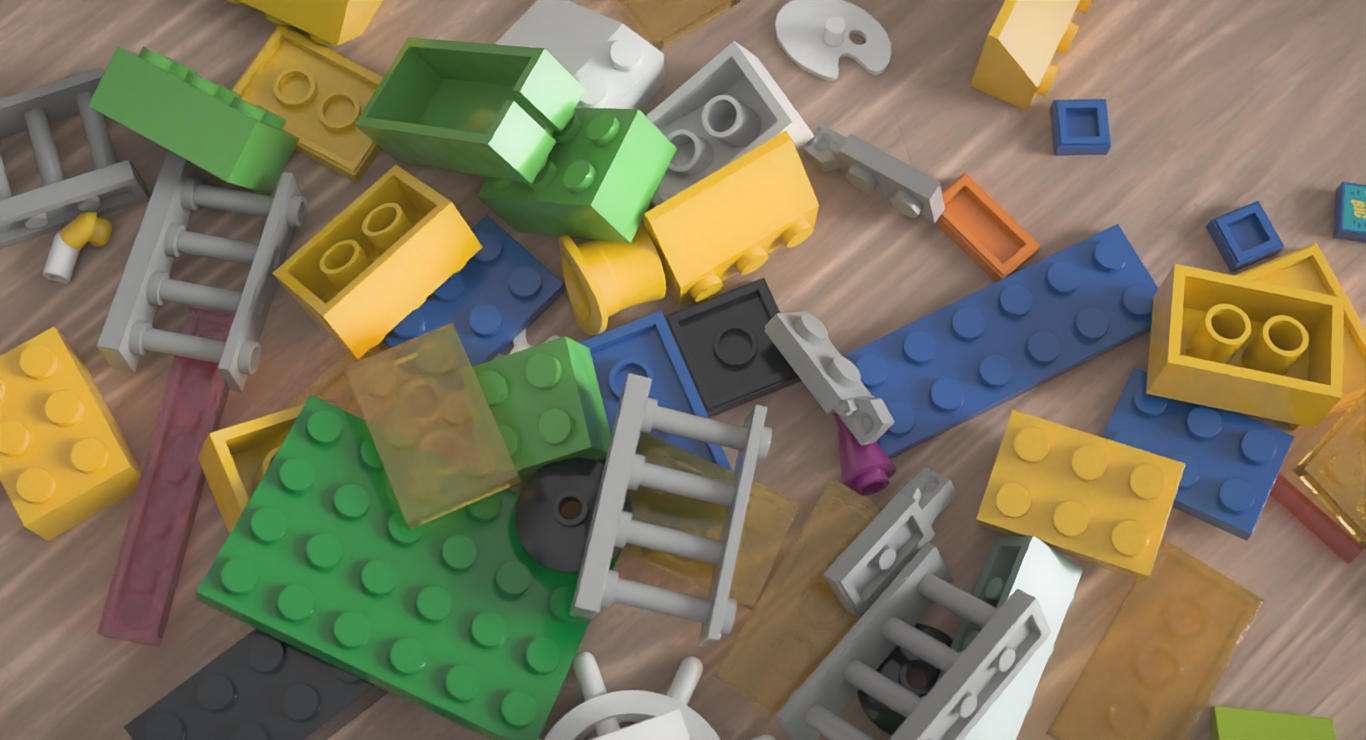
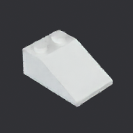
(599, 52)
(722, 116)

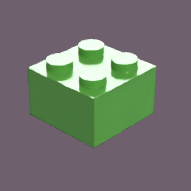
(546, 404)

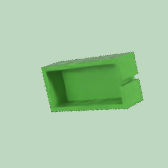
(471, 107)

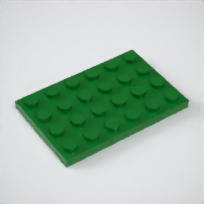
(426, 612)

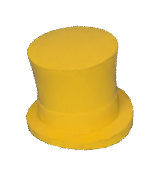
(609, 277)

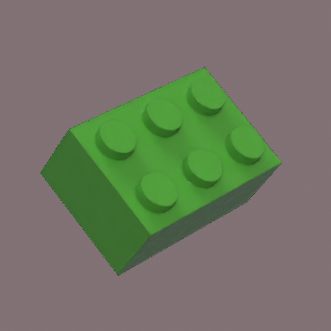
(195, 118)
(593, 179)

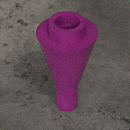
(862, 467)

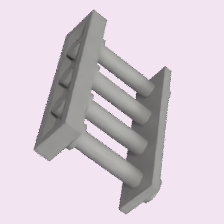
(60, 200)
(164, 237)
(614, 527)
(971, 677)

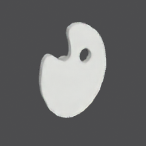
(818, 34)

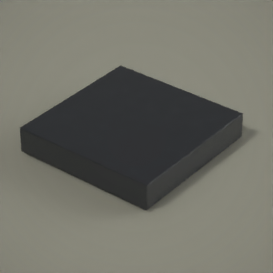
(729, 349)

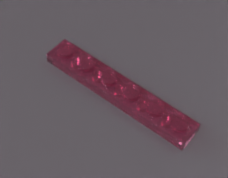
(167, 492)

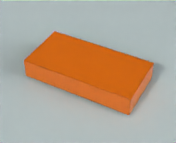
(984, 229)

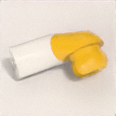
(70, 241)

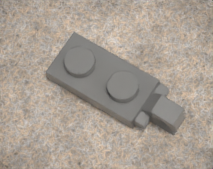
(876, 170)
(829, 375)
(889, 541)

